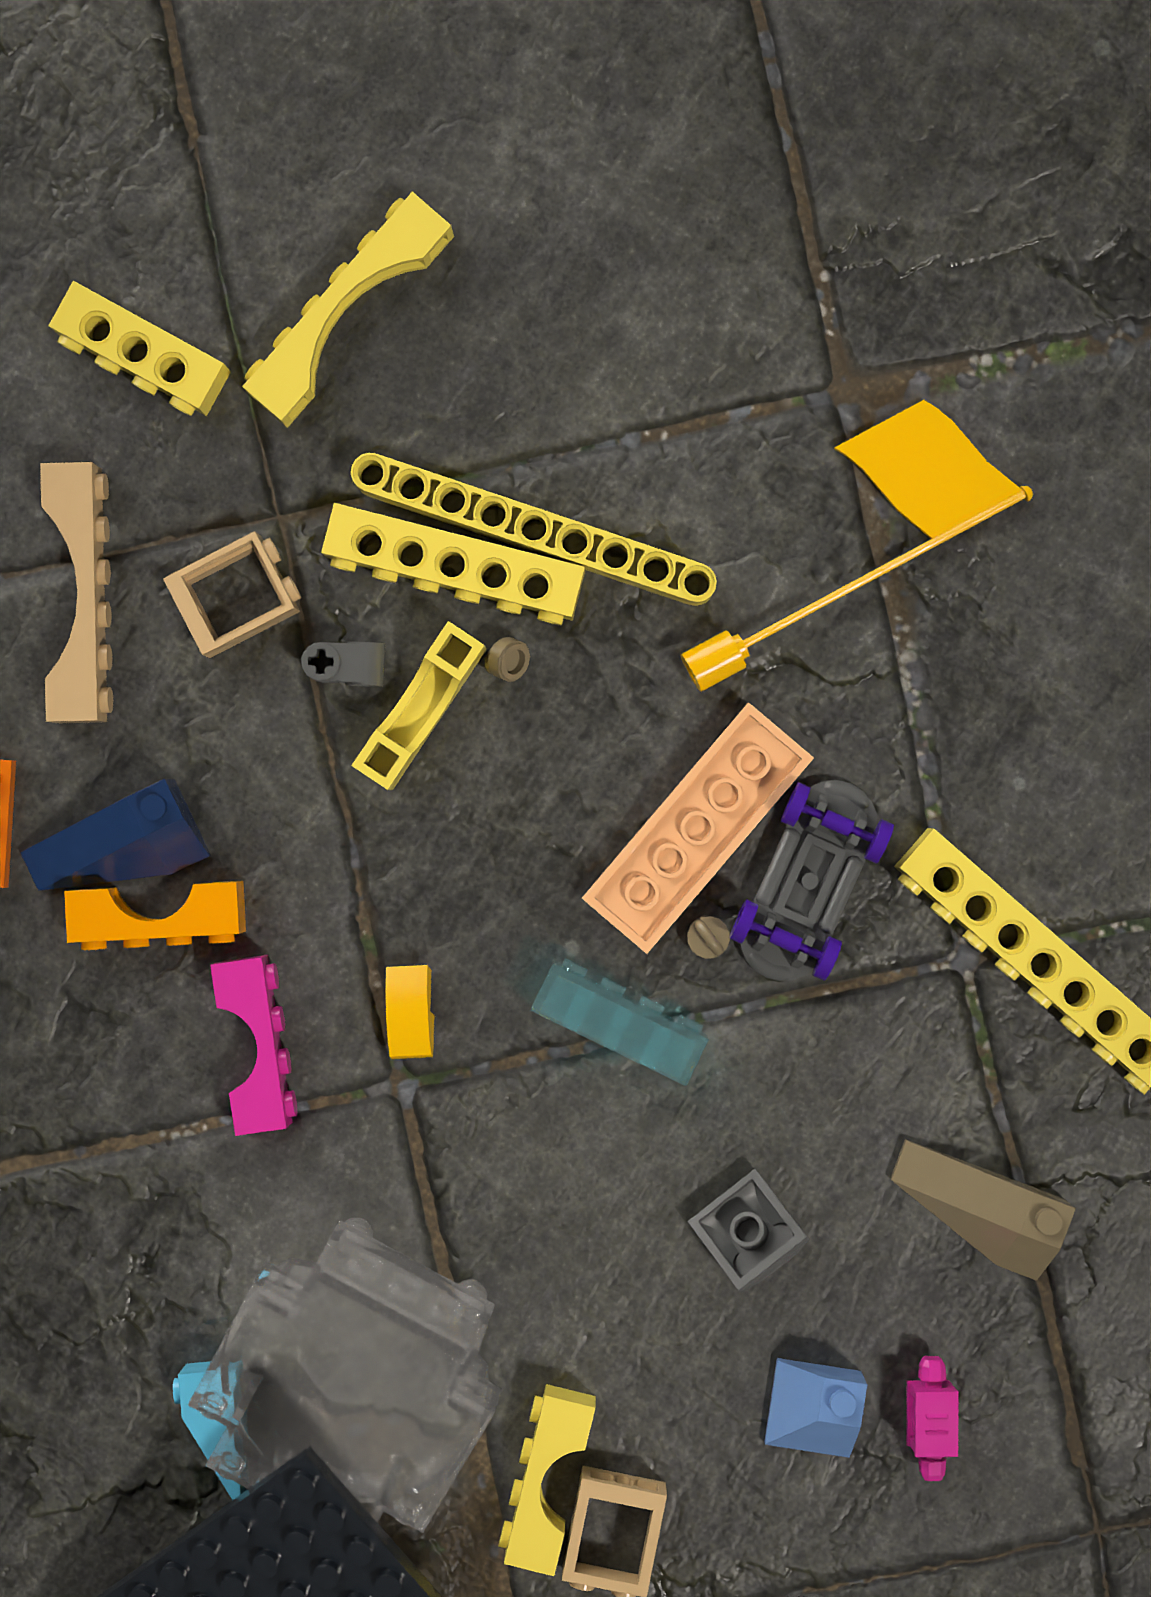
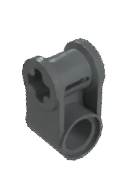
(353, 663)

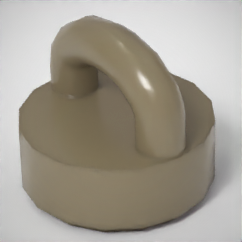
(507, 659)
(708, 937)

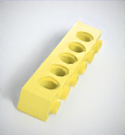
(351, 525)

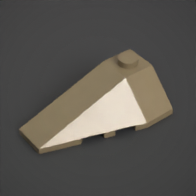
(995, 1214)

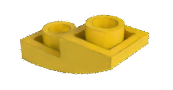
(408, 1012)

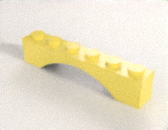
(403, 244)

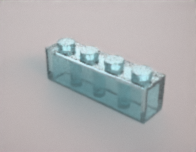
(620, 1022)

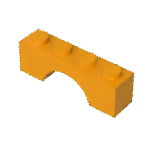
(103, 916)

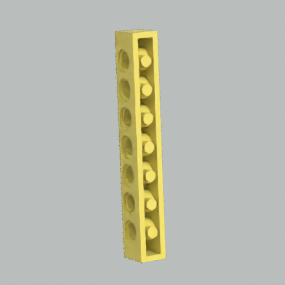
(1066, 966)

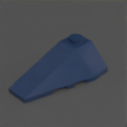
(128, 840)

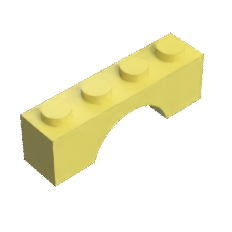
(420, 707)
(536, 1531)

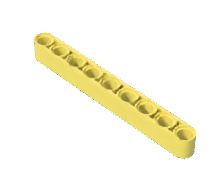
(518, 514)

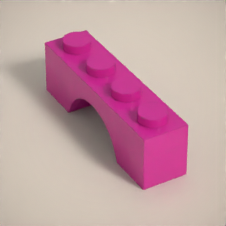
(247, 990)

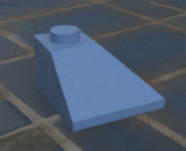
(815, 1407)

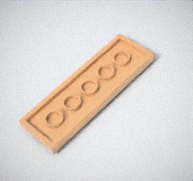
(697, 827)

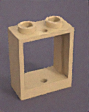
(195, 616)
(623, 1490)

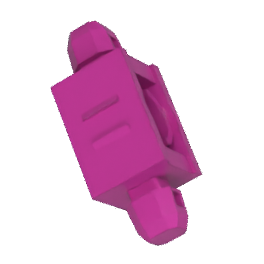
(932, 1418)

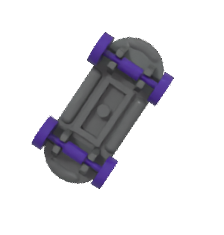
(810, 881)

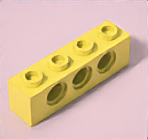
(85, 310)

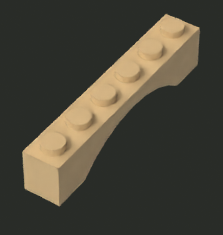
(77, 683)

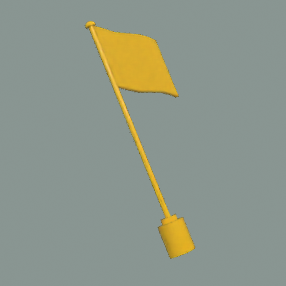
(927, 476)

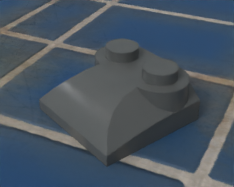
(749, 1231)

